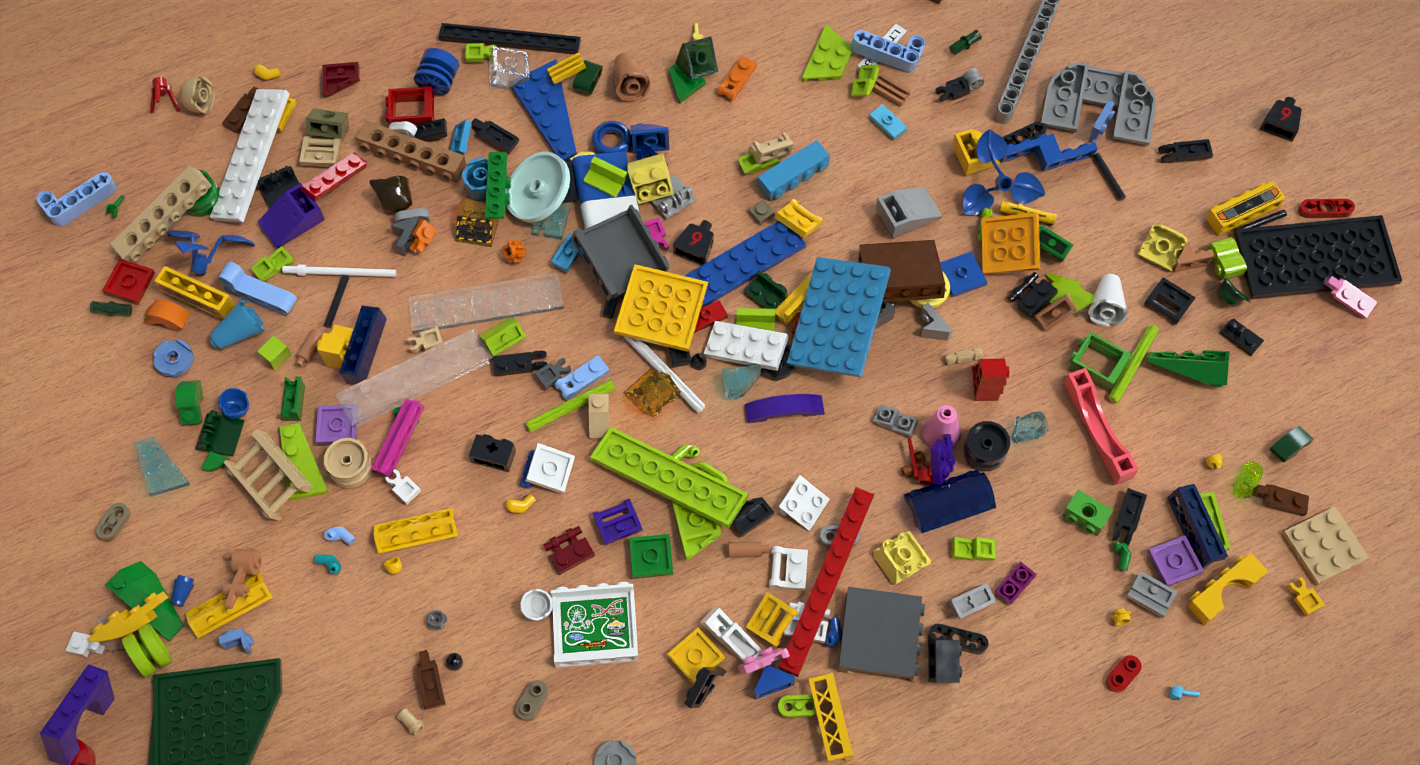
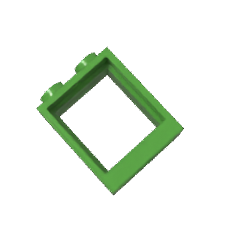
(1107, 349)

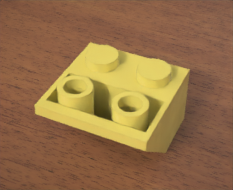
(650, 178)

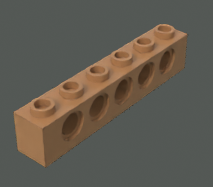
(405, 144)

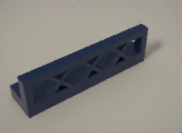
(1198, 523)

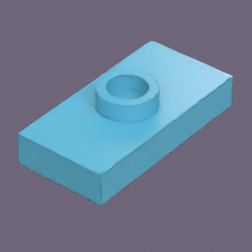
(888, 122)

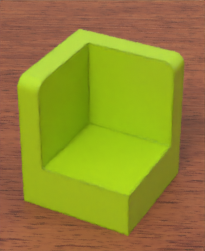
(274, 352)

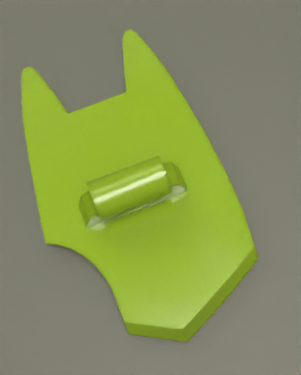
(1066, 285)

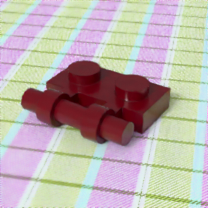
(572, 555)

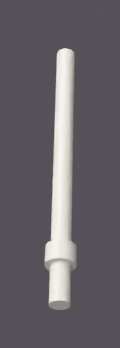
(303, 270)

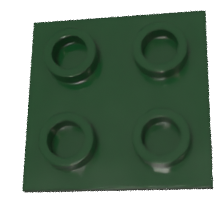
(219, 434)

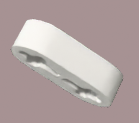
(404, 127)

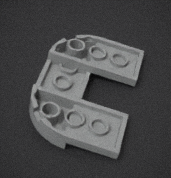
(1096, 86)

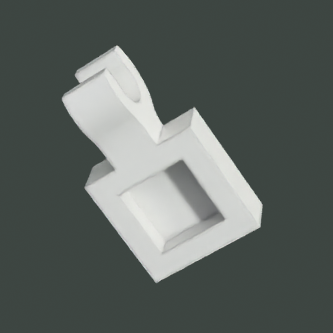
(81, 646)

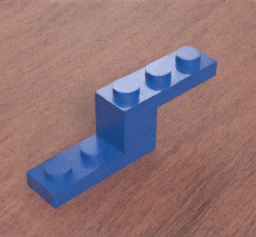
(1048, 151)

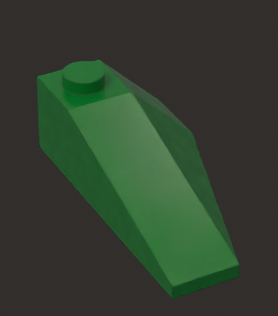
(1207, 367)
(137, 583)

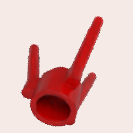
(159, 89)
(924, 474)

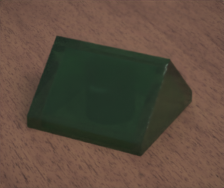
(697, 58)

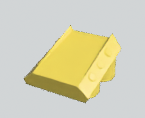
(1163, 246)
(901, 557)

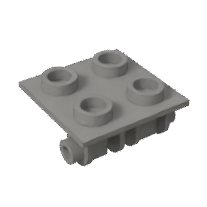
(679, 200)

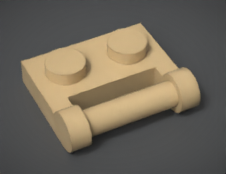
(320, 155)

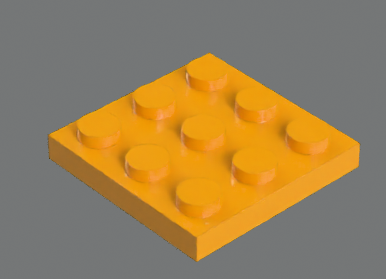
(1010, 243)

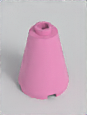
(939, 423)

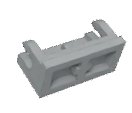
(971, 601)

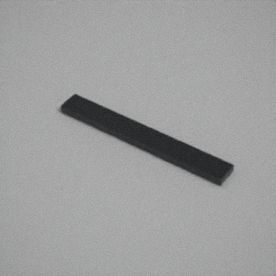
(510, 38)

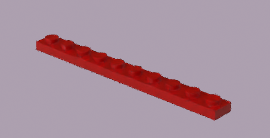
(826, 582)

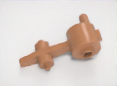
(243, 563)

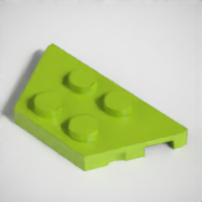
(828, 58)
(695, 530)

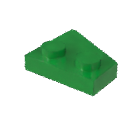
(683, 85)

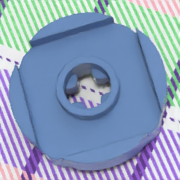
(180, 365)

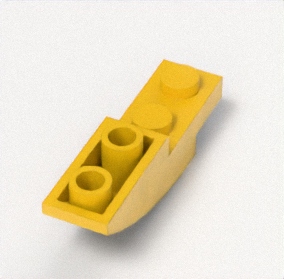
(128, 621)

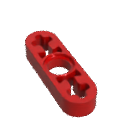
(1332, 203)

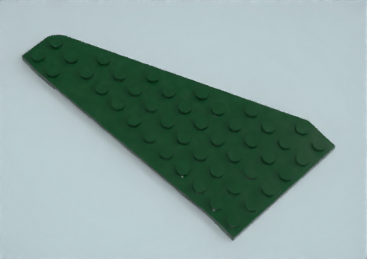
(213, 713)

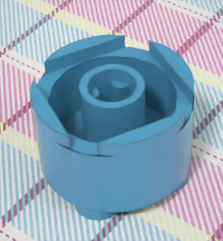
(475, 178)

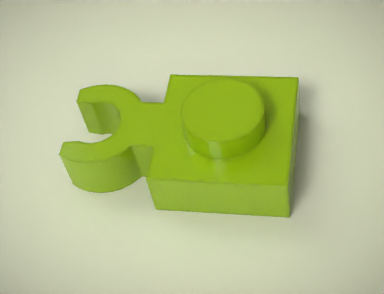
(477, 52)

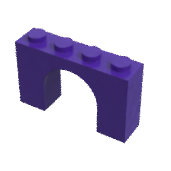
(89, 692)

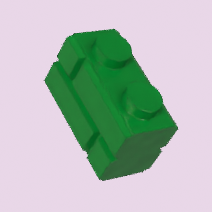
(1054, 243)

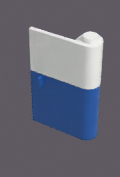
(597, 205)

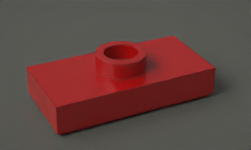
(710, 314)

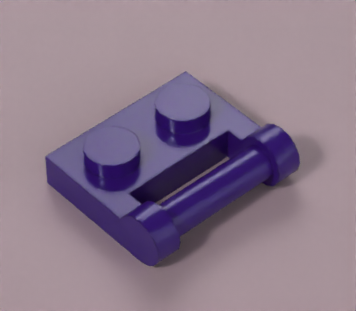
(619, 527)

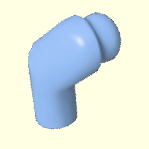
(339, 533)

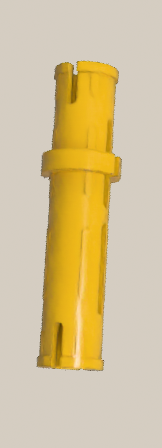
(1048, 218)

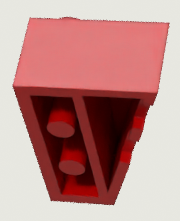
(989, 379)

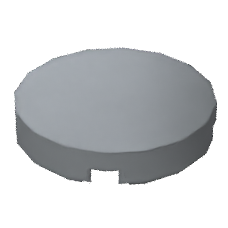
(615, 754)

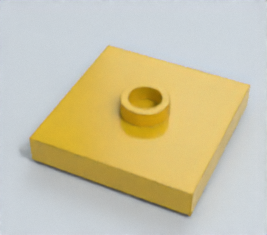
(694, 654)

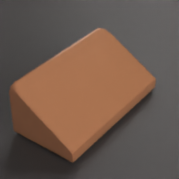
(1056, 312)

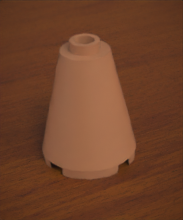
(630, 78)

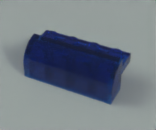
(951, 501)

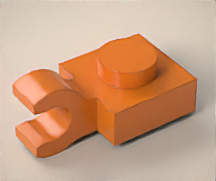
(423, 235)

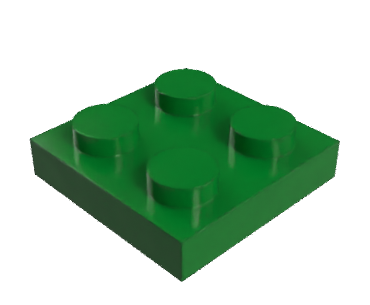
(651, 556)

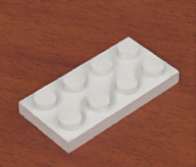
(746, 345)

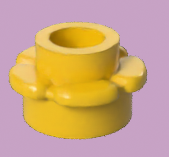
(1121, 617)

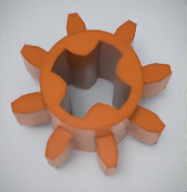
(514, 251)

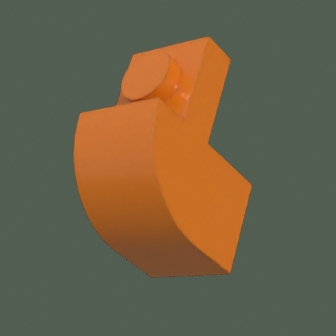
(167, 314)

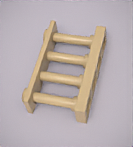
(286, 469)

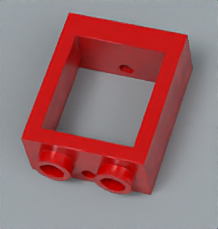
(410, 95)

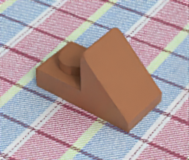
(1191, 260)

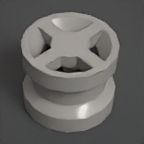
(973, 79)

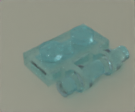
(555, 223)

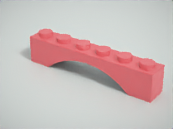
(1114, 455)

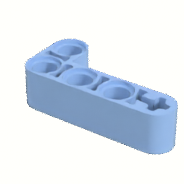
(867, 44)
(83, 198)
(254, 290)

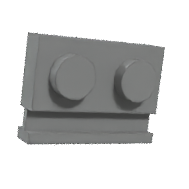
(1151, 594)

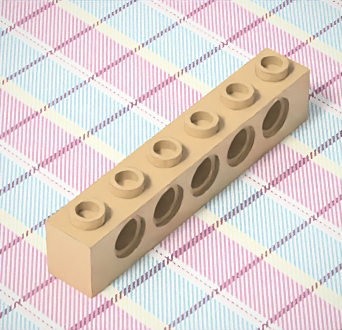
(162, 205)

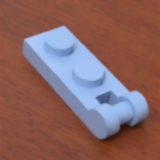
(582, 377)

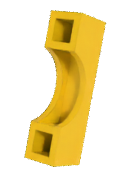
(1209, 603)

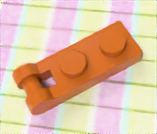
(737, 78)

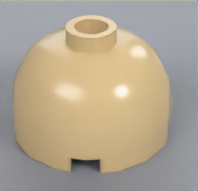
(197, 95)

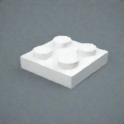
(550, 468)

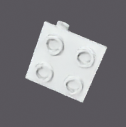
(803, 503)

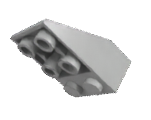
(906, 210)

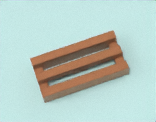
(892, 88)

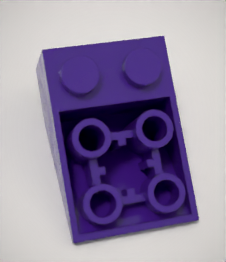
(290, 216)

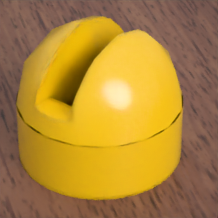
(1214, 460)
(393, 565)

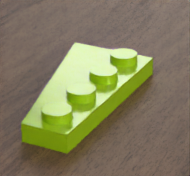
(299, 452)

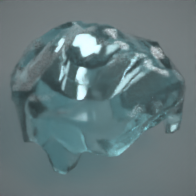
(1029, 427)

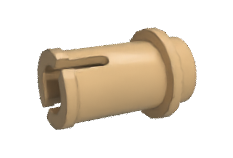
(412, 723)

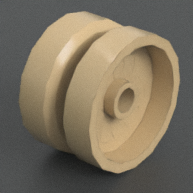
(348, 463)

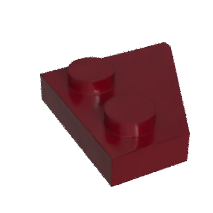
(339, 76)

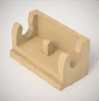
(772, 149)

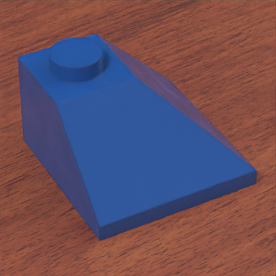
(649, 136)

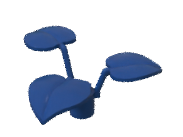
(1024, 190)
(199, 260)

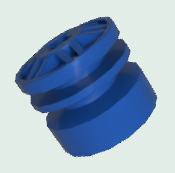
(436, 70)

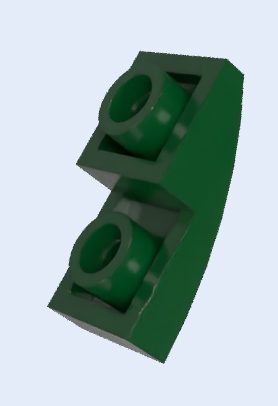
(1290, 444)

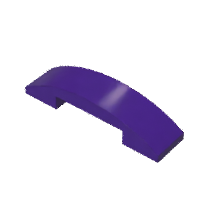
(784, 406)

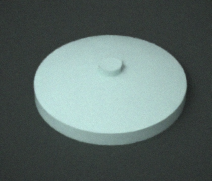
(538, 186)

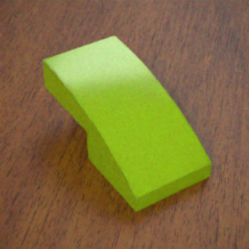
(865, 81)
(750, 165)
(271, 266)
(973, 549)

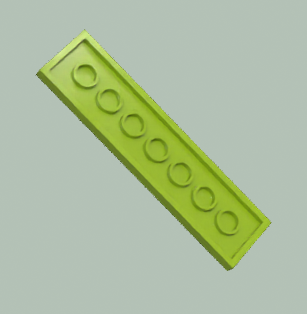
(669, 477)

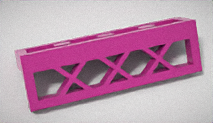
(398, 437)

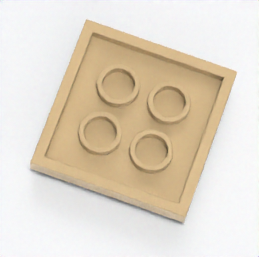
(1325, 545)

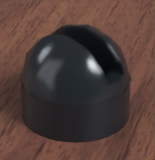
(695, 362)
(457, 663)

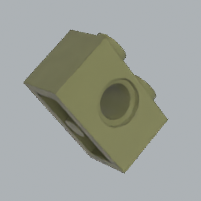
(327, 123)

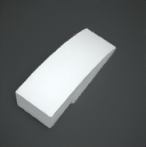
(730, 634)

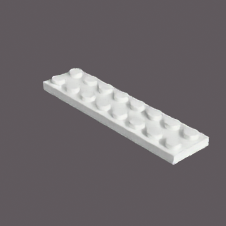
(249, 155)

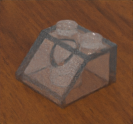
(507, 68)

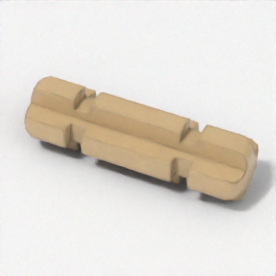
(963, 356)

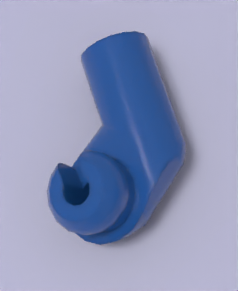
(834, 634)

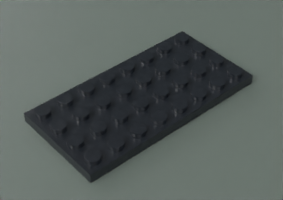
(1303, 256)

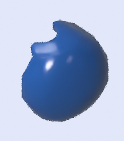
(233, 403)

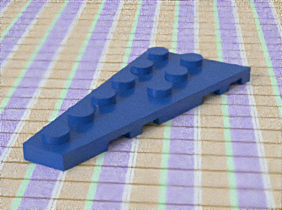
(548, 110)

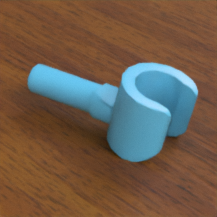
(1177, 692)

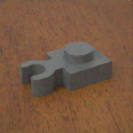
(550, 374)

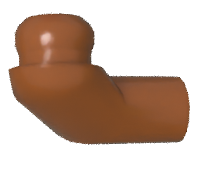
(920, 460)

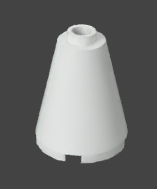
(1108, 302)

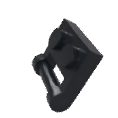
(1172, 296)

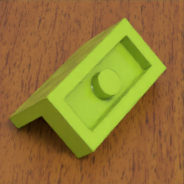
(605, 177)
(756, 318)
(503, 335)

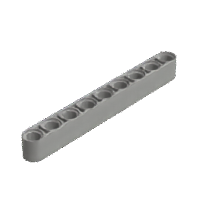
(1026, 61)

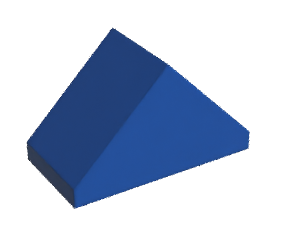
(772, 681)

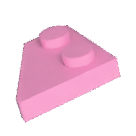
(767, 656)

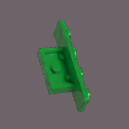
(497, 186)

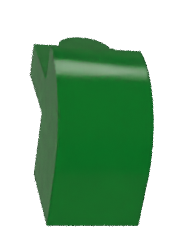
(188, 401)

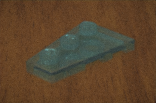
(158, 469)

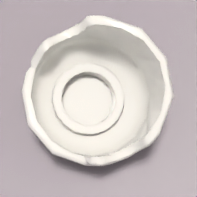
(536, 604)

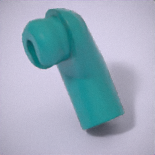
(330, 561)

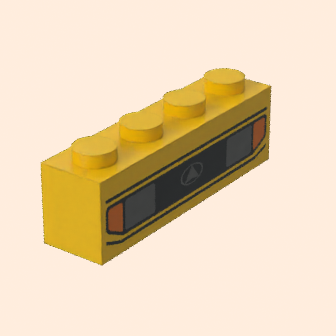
(1245, 207)
(194, 293)

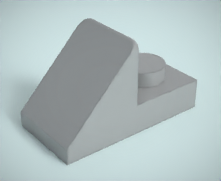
(936, 327)

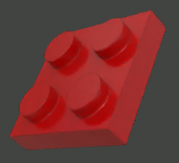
(128, 281)

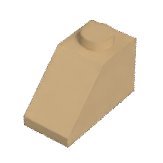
(599, 415)

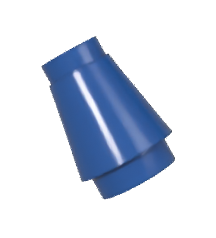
(181, 589)

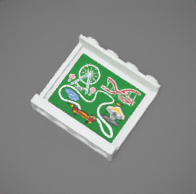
(594, 625)

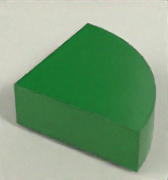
(213, 462)

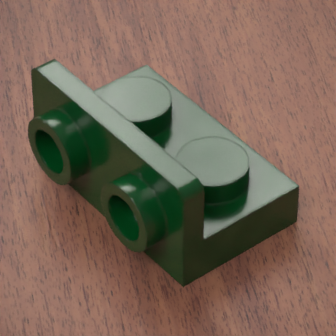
(766, 291)

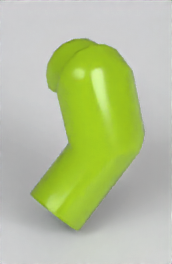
(686, 451)

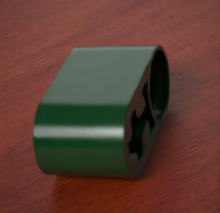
(588, 78)

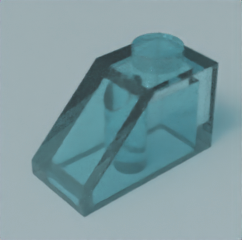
(739, 380)

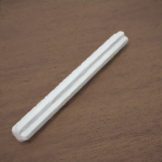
(659, 365)

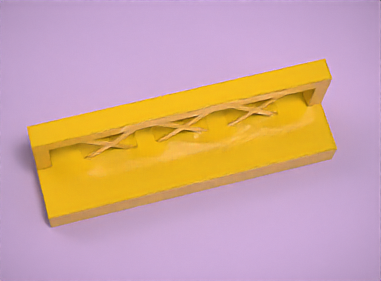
(793, 303)
(415, 531)
(213, 613)
(837, 710)

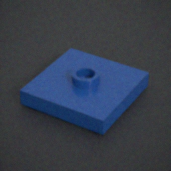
(963, 274)

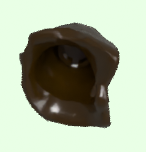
(393, 193)

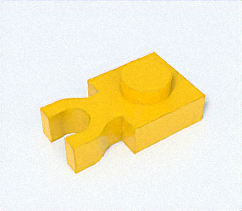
(1306, 599)

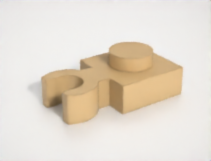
(429, 339)

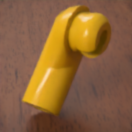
(266, 74)
(519, 506)

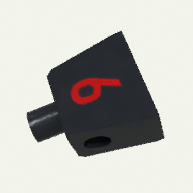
(1283, 119)
(695, 243)

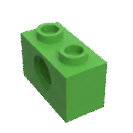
(1098, 512)

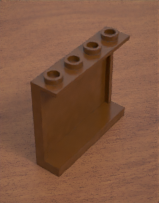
(913, 266)

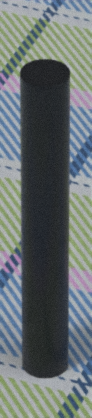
(1108, 175)
(1265, 220)
(336, 301)

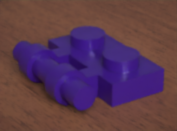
(942, 459)

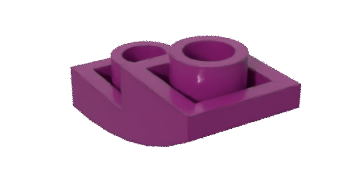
(1015, 583)

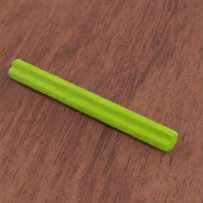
(1133, 364)
(568, 406)

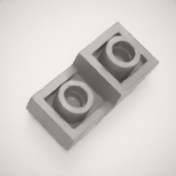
(894, 421)

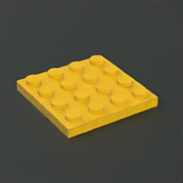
(661, 308)

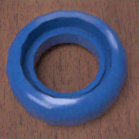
(608, 127)

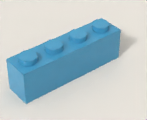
(793, 170)

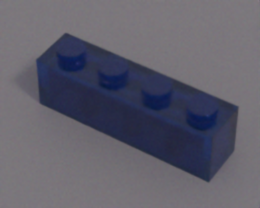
(362, 345)

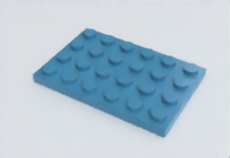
(839, 317)

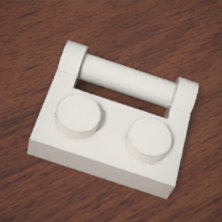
(795, 568)

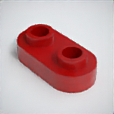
(1123, 672)

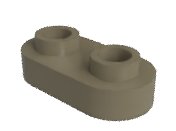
(112, 522)
(532, 700)

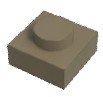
(761, 212)

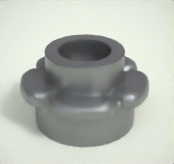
(437, 614)

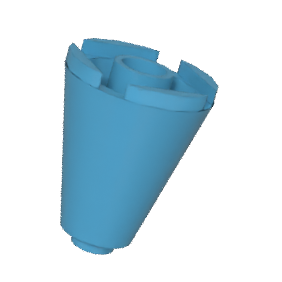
(237, 326)

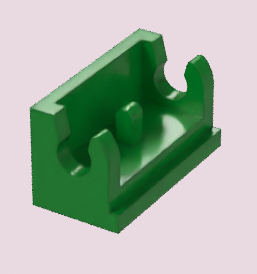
(293, 400)

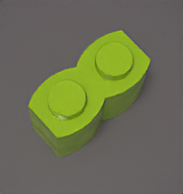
(1227, 258)

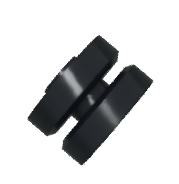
(986, 446)

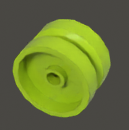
(144, 652)

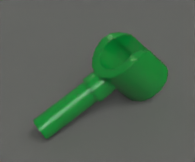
(113, 208)

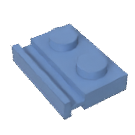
(1100, 125)

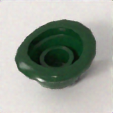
(1229, 294)

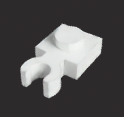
(405, 488)

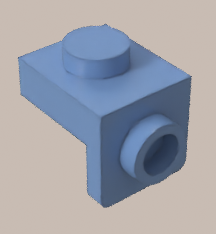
(235, 638)

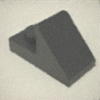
(404, 232)

